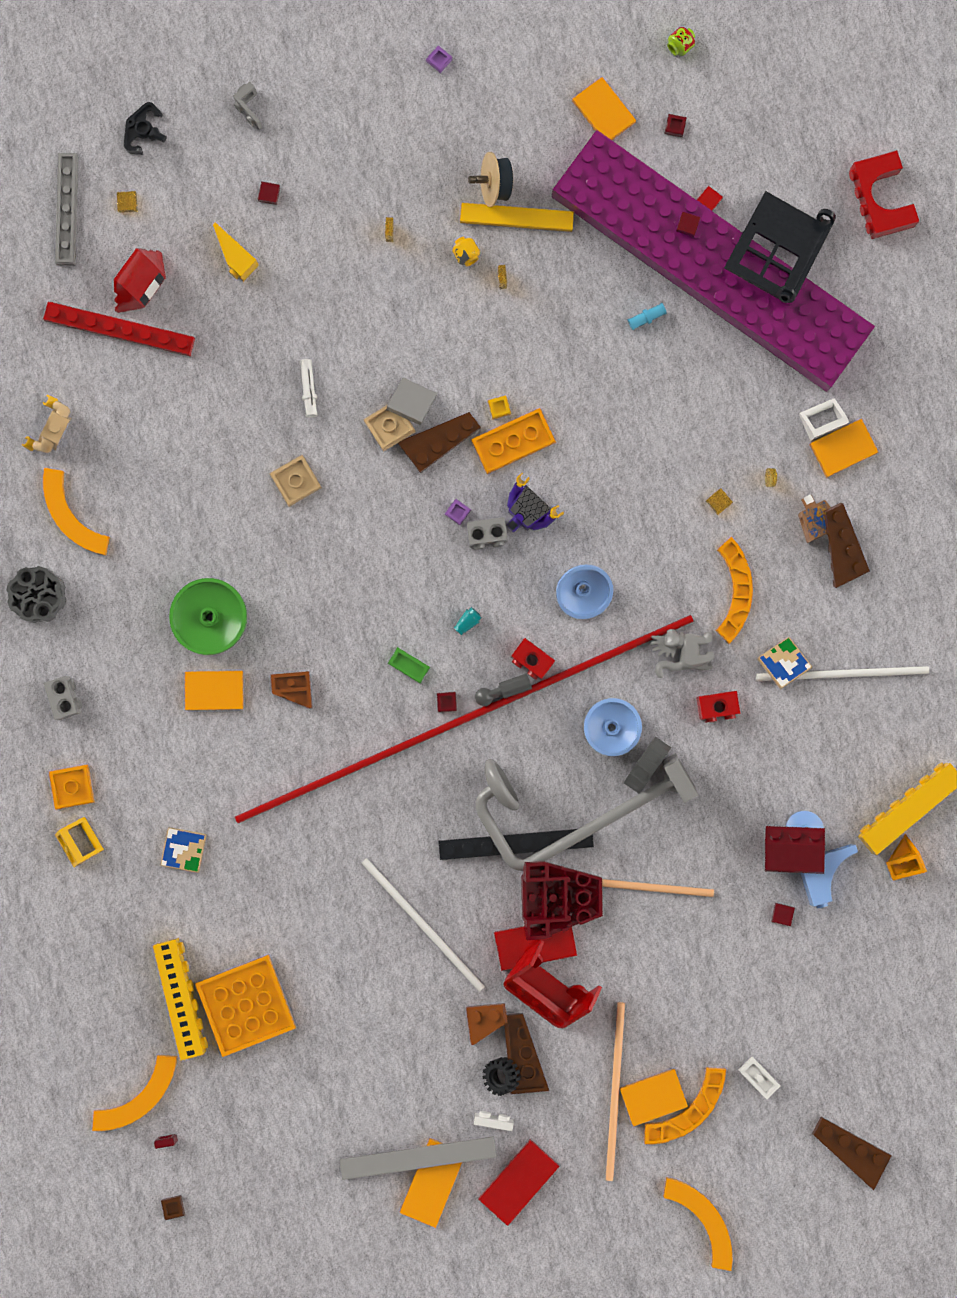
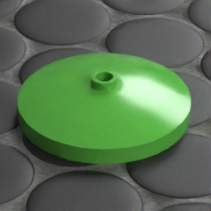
(190, 613)

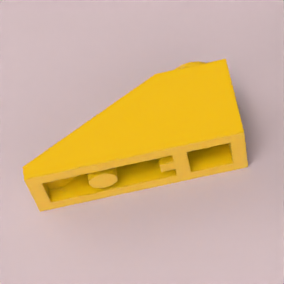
(238, 259)

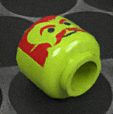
(681, 41)

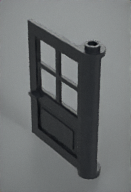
(787, 229)

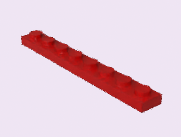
(119, 328)

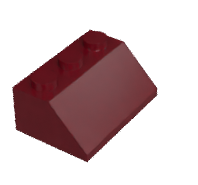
(794, 849)

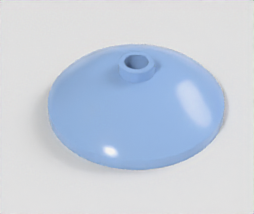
(591, 599)
(626, 722)

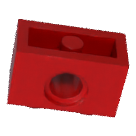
(526, 649)
(730, 706)

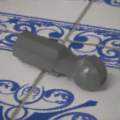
(505, 689)

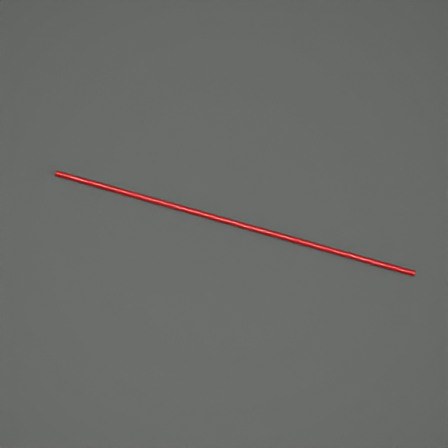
(461, 720)

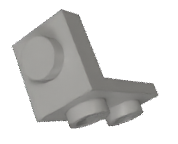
(243, 96)

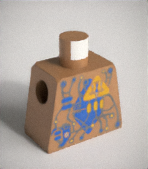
(813, 518)

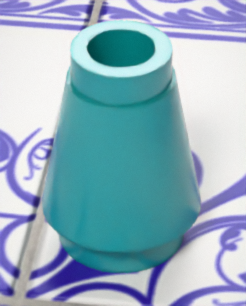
(467, 621)

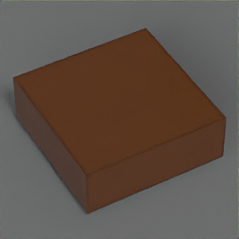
(173, 1207)

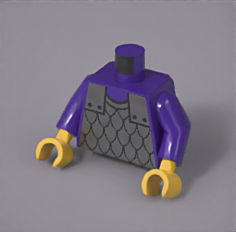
(528, 508)

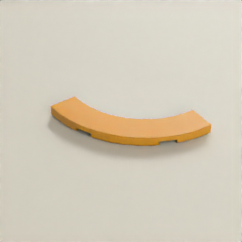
(64, 518)
(742, 590)
(141, 1104)
(693, 1115)
(708, 1215)

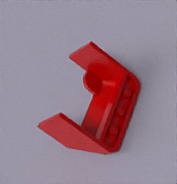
(546, 993)

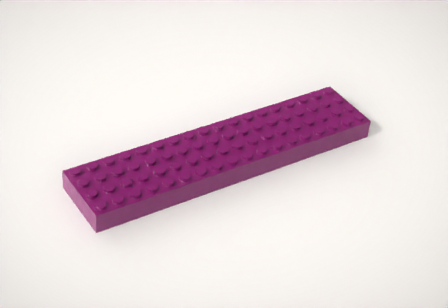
(642, 215)

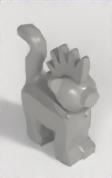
(689, 651)

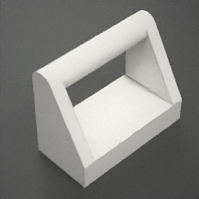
(814, 433)

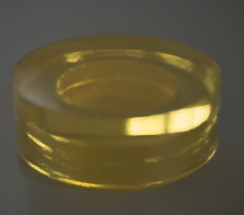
(770, 477)

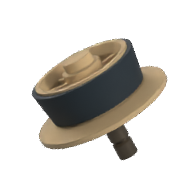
(495, 179)

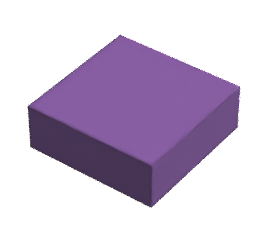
(439, 59)
(457, 512)

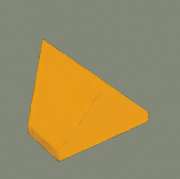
(905, 860)

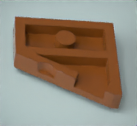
(293, 687)
(485, 1020)

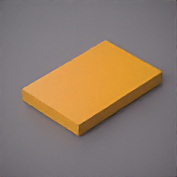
(604, 109)
(844, 448)
(214, 690)
(653, 1097)

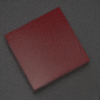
(675, 125)
(269, 193)
(688, 224)
(446, 702)
(782, 914)
(165, 1141)

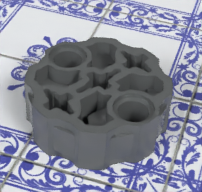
(33, 612)
(647, 765)

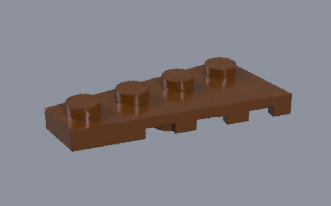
(434, 443)
(843, 546)
(523, 1053)
(856, 1153)

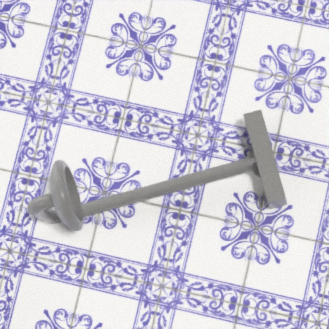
(675, 780)

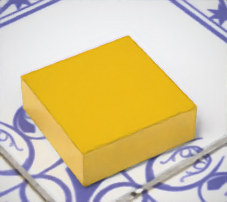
(499, 407)

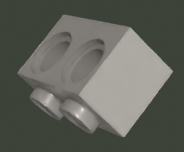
(486, 528)
(58, 700)

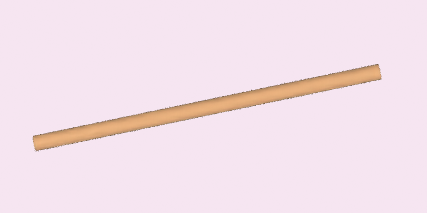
(657, 888)
(615, 1091)

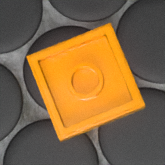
(71, 787)

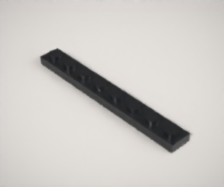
(517, 842)

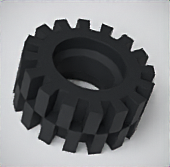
(510, 1076)

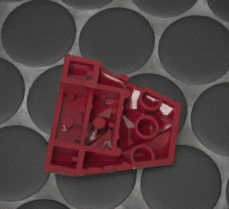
(557, 898)

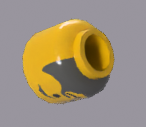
(466, 251)

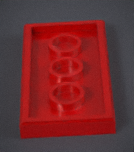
(513, 944)
(518, 1182)

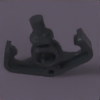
(139, 127)

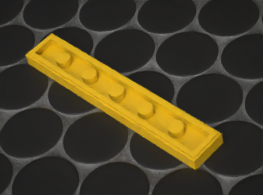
(517, 217)

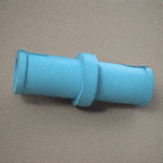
(647, 316)

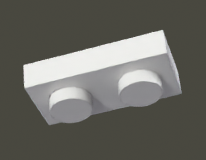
(759, 1077)
(501, 1122)

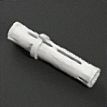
(309, 396)

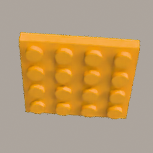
(245, 1005)

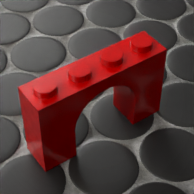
(878, 219)

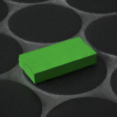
(408, 665)

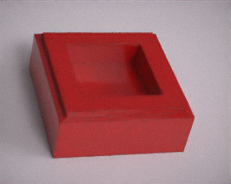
(710, 198)

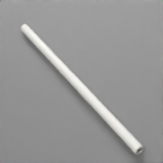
(854, 673)
(423, 925)

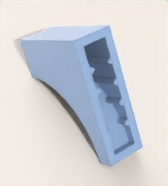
(819, 885)

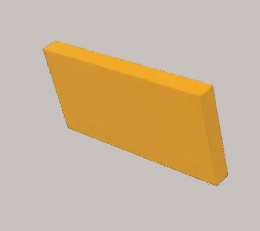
(513, 441)
(430, 1191)

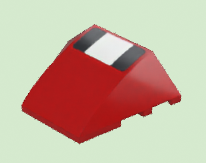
(138, 280)

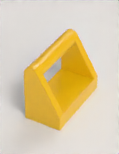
(70, 847)

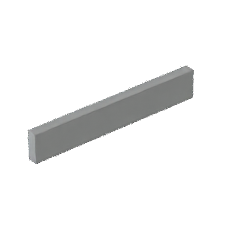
(66, 209)

